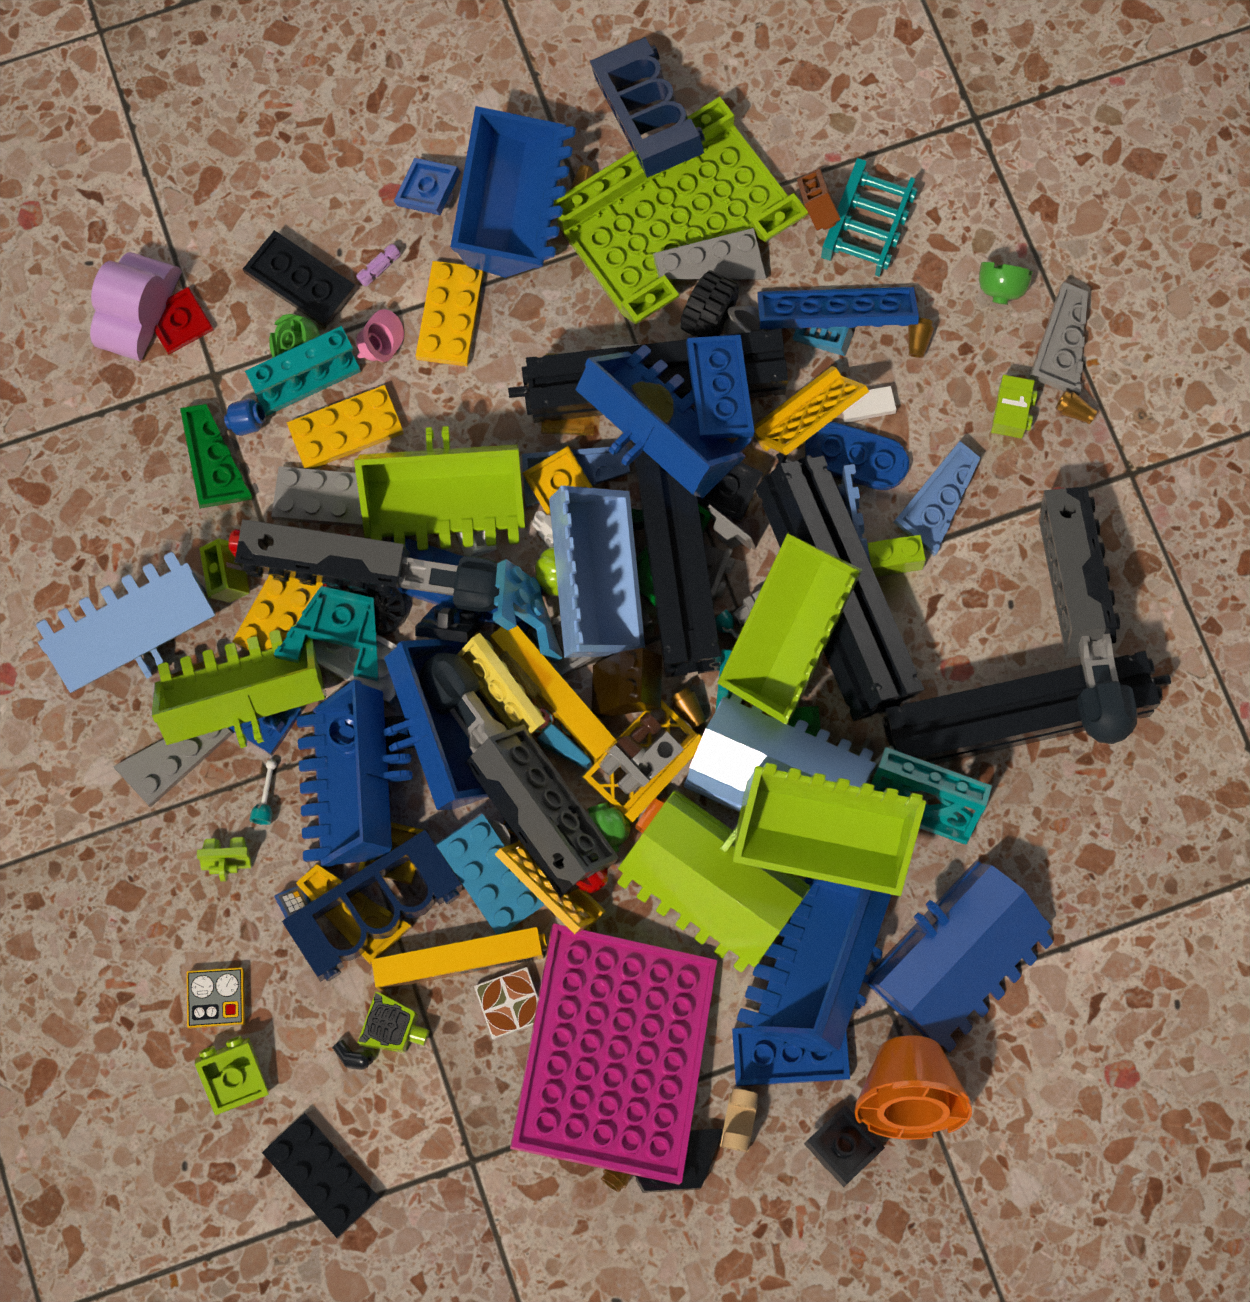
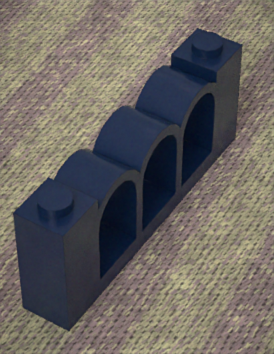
(663, 148)
(429, 864)

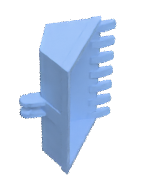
(596, 571)
(126, 625)
(746, 738)

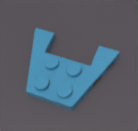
(522, 597)

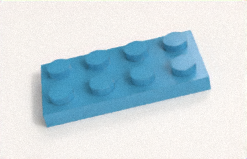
(489, 882)

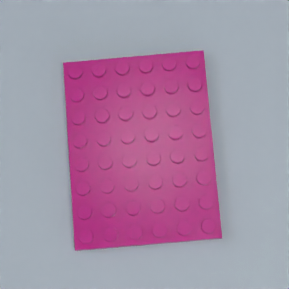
(615, 1055)

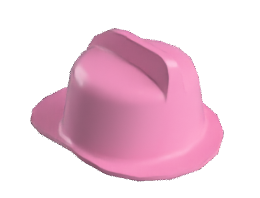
(380, 336)

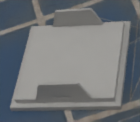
(729, 532)

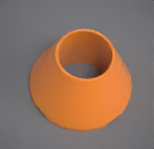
(912, 1091)

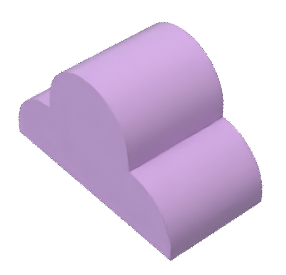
(130, 303)

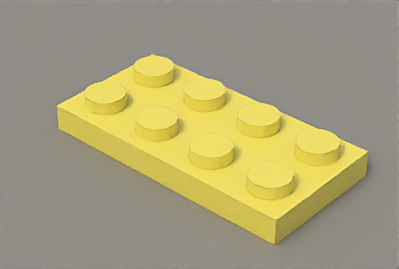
(499, 687)

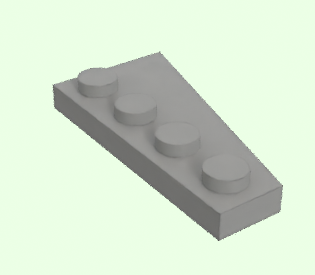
(729, 255)
(1061, 347)
(163, 766)

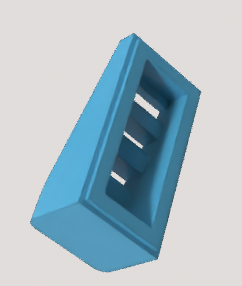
(821, 343)
(560, 744)

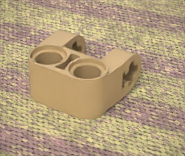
(739, 1120)

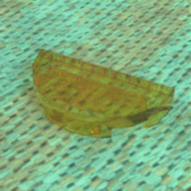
(656, 399)

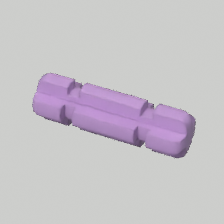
(378, 265)

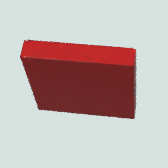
(182, 321)

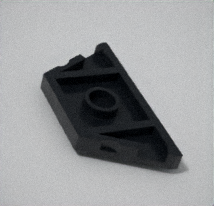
(699, 1155)

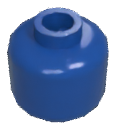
(245, 417)

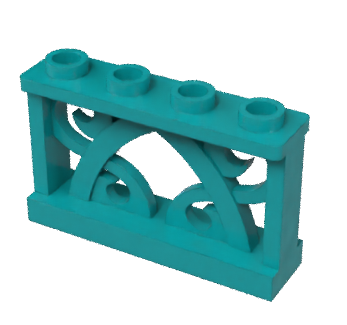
(949, 787)

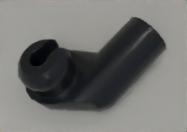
(352, 1059)

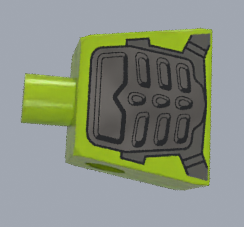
(391, 1026)

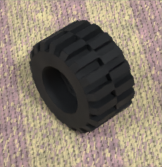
(709, 305)

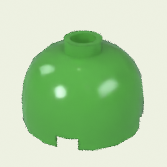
(1004, 281)
(291, 332)

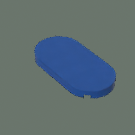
(877, 459)

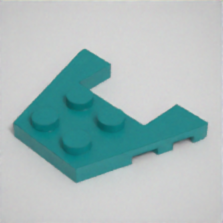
(340, 620)

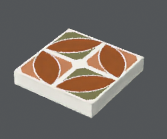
(508, 1003)

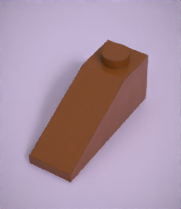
(818, 200)

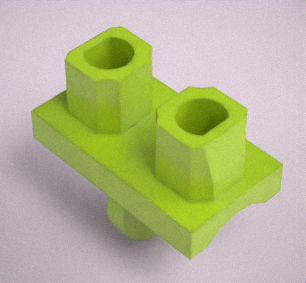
(224, 860)

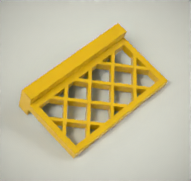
(801, 408)
(645, 795)
(575, 909)

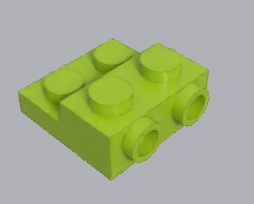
(231, 1075)

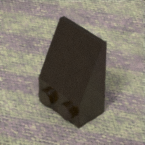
(627, 683)

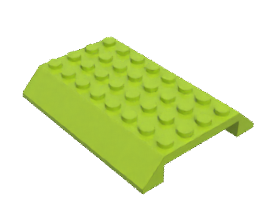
(625, 217)

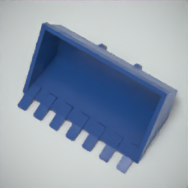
(818, 967)

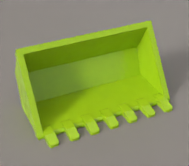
(441, 493)
(789, 627)
(234, 691)
(827, 829)
(690, 868)

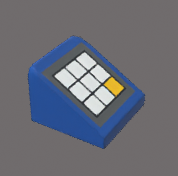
(291, 900)

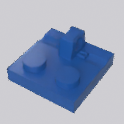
(427, 186)
(273, 729)

